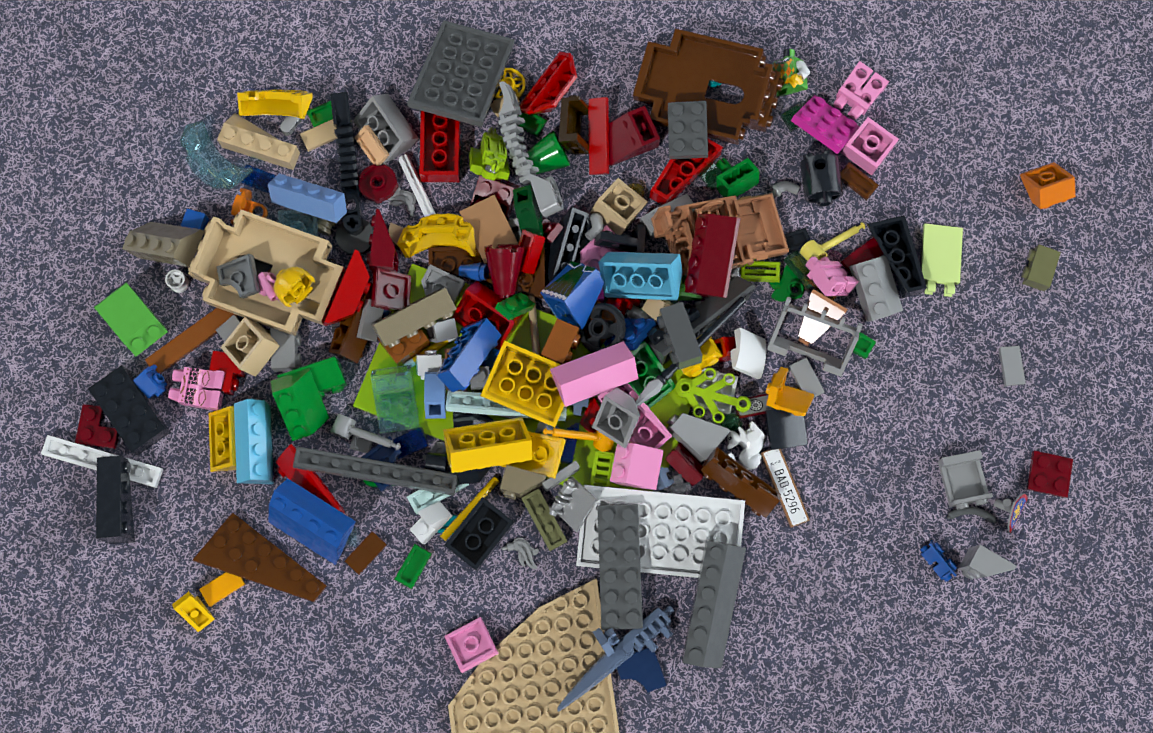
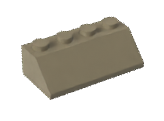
(164, 243)
(413, 317)

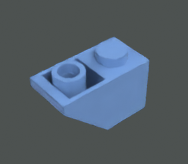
(434, 396)

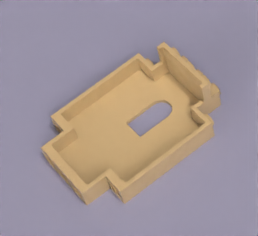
(273, 245)

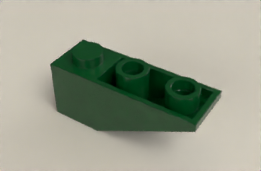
(527, 210)

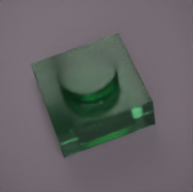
(788, 115)
(709, 175)

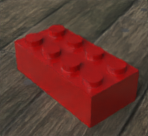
(439, 148)

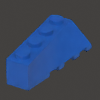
(468, 354)

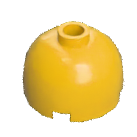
(293, 285)

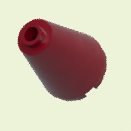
(504, 267)

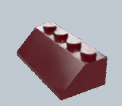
(712, 255)

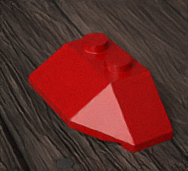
(551, 85)
(350, 291)

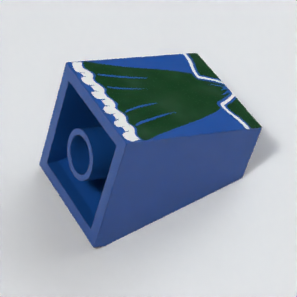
(574, 293)

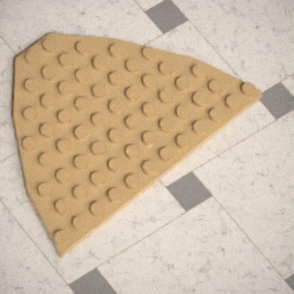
(535, 673)

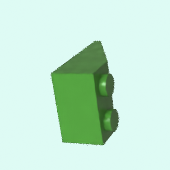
(131, 319)

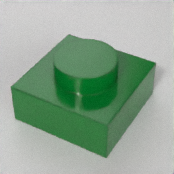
(863, 346)

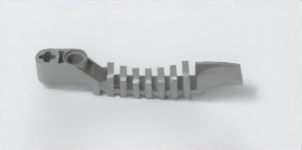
(545, 189)

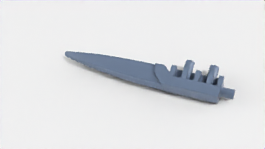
(653, 624)

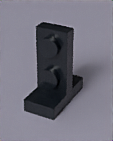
(623, 242)

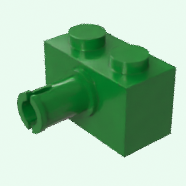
(737, 178)

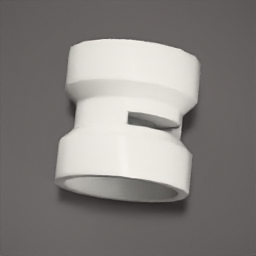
(173, 281)

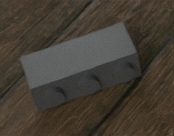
(679, 336)

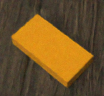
(221, 588)

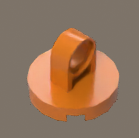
(245, 203)

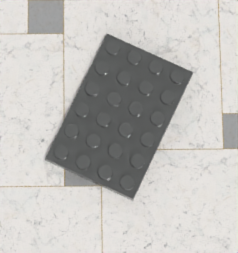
(461, 73)

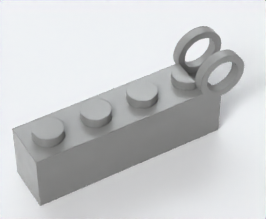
(286, 356)

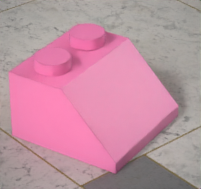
(636, 466)

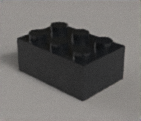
(479, 534)

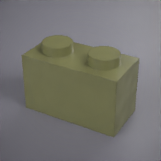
(1040, 267)

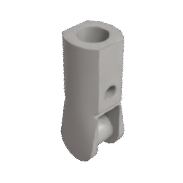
(289, 125)

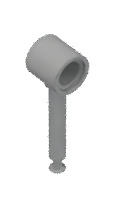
(345, 427)

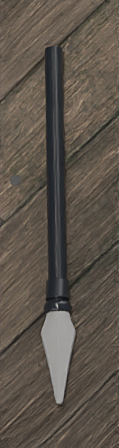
(654, 386)

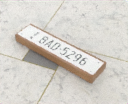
(784, 484)

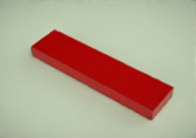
(598, 136)

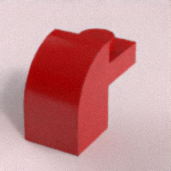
(222, 362)

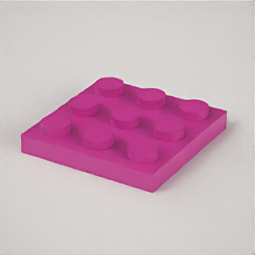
(825, 123)

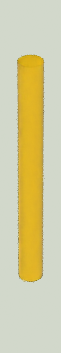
(461, 517)

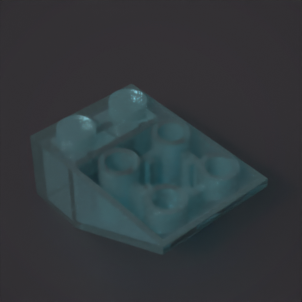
(395, 398)

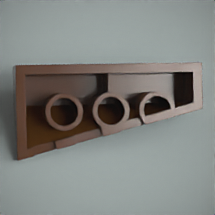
(345, 340)
(740, 482)

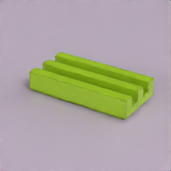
(756, 278)

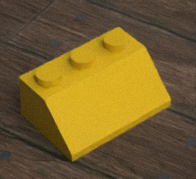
(222, 440)

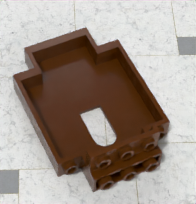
(687, 67)

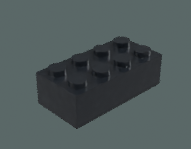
(129, 410)

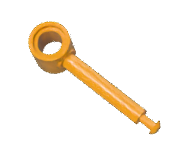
(599, 440)

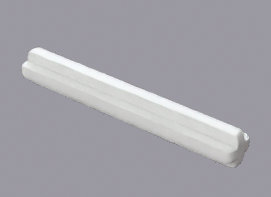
(416, 185)

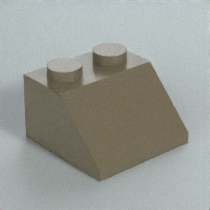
(519, 482)

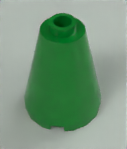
(548, 154)

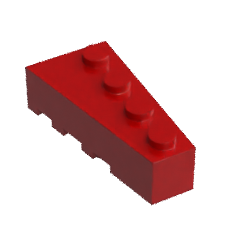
(680, 174)

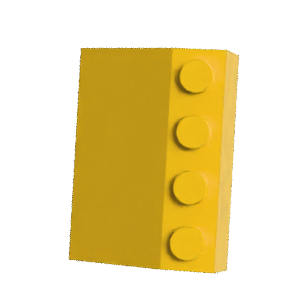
(524, 384)

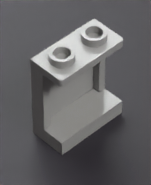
(964, 480)

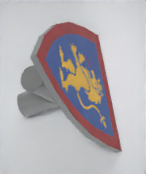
(1014, 509)

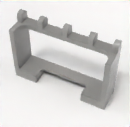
(831, 364)

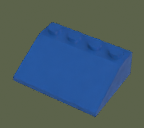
(310, 520)

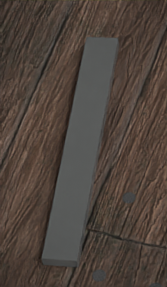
(375, 471)

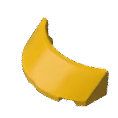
(274, 102)
(435, 232)

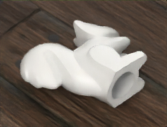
(751, 441)

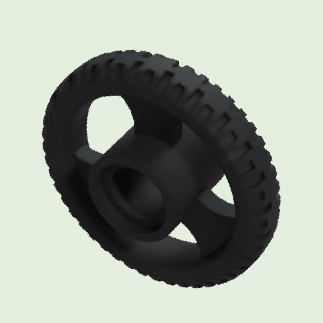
(609, 328)

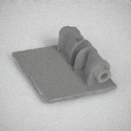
(573, 503)

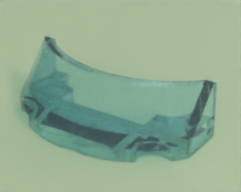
(207, 161)

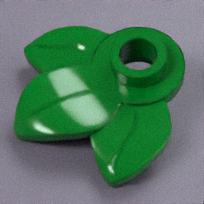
(783, 289)

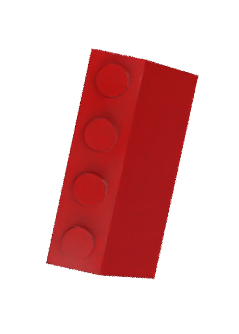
(306, 479)

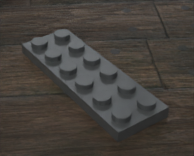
(619, 567)

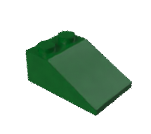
(648, 368)

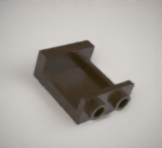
(570, 125)

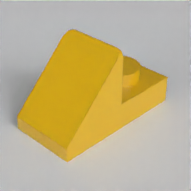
(193, 611)

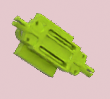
(492, 158)

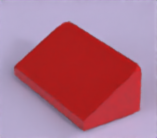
(533, 246)

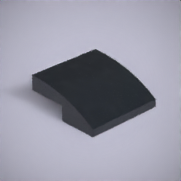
(785, 429)

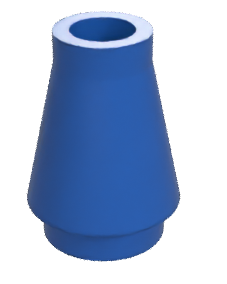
(474, 271)

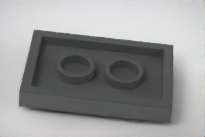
(687, 130)

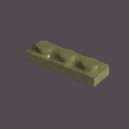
(544, 520)

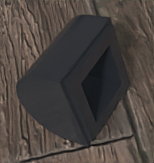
(436, 462)

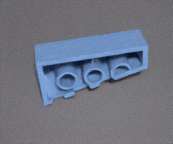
(307, 198)

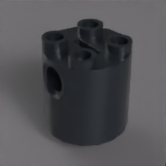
(821, 178)

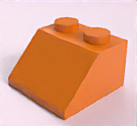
(1049, 185)

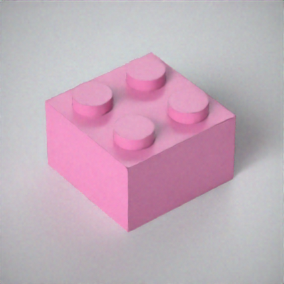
(869, 146)

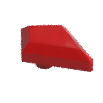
(590, 415)

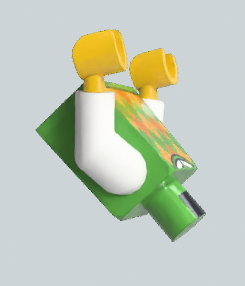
(793, 72)

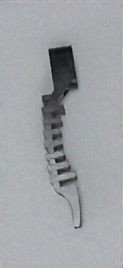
(349, 177)

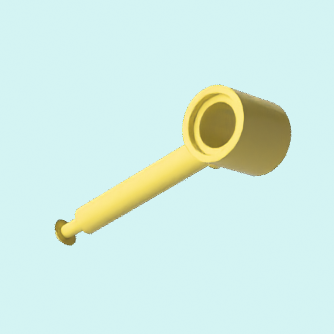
(813, 249)

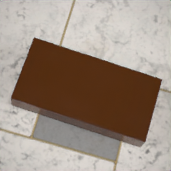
(858, 181)
(365, 553)

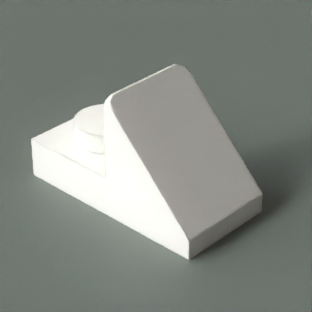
(431, 521)

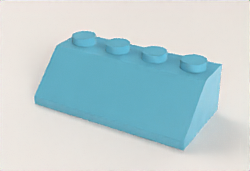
(641, 275)
(253, 442)

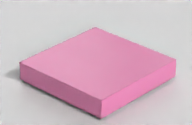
(471, 644)

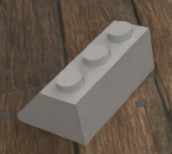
(387, 124)
(876, 288)

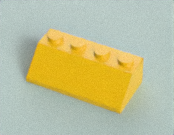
(487, 444)

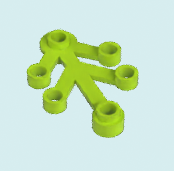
(710, 394)

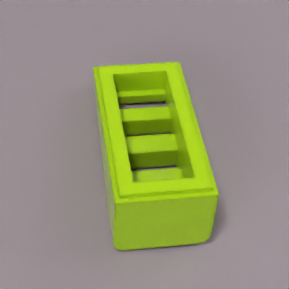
(606, 455)

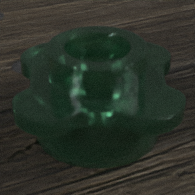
(731, 422)

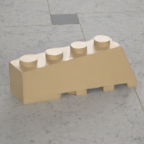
(248, 139)

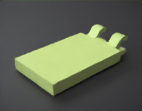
(941, 257)

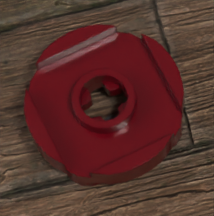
(382, 192)

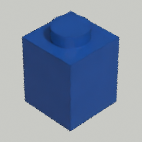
(195, 220)

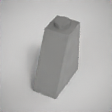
(696, 434)

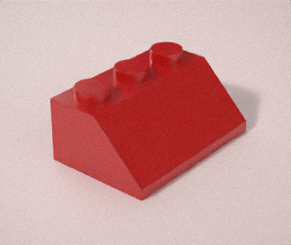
(480, 303)

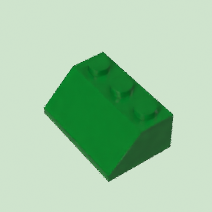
(327, 375)
(299, 403)

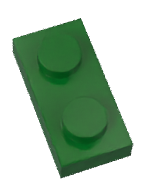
(515, 306)

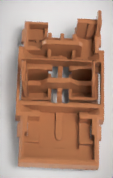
(758, 233)

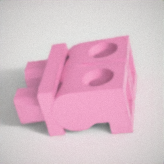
(830, 277)

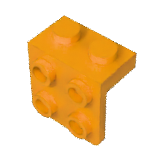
(785, 397)

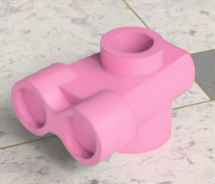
(266, 284)

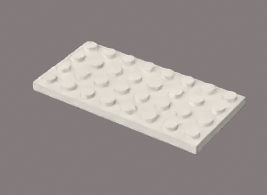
(670, 528)

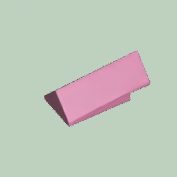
(595, 373)
(649, 429)

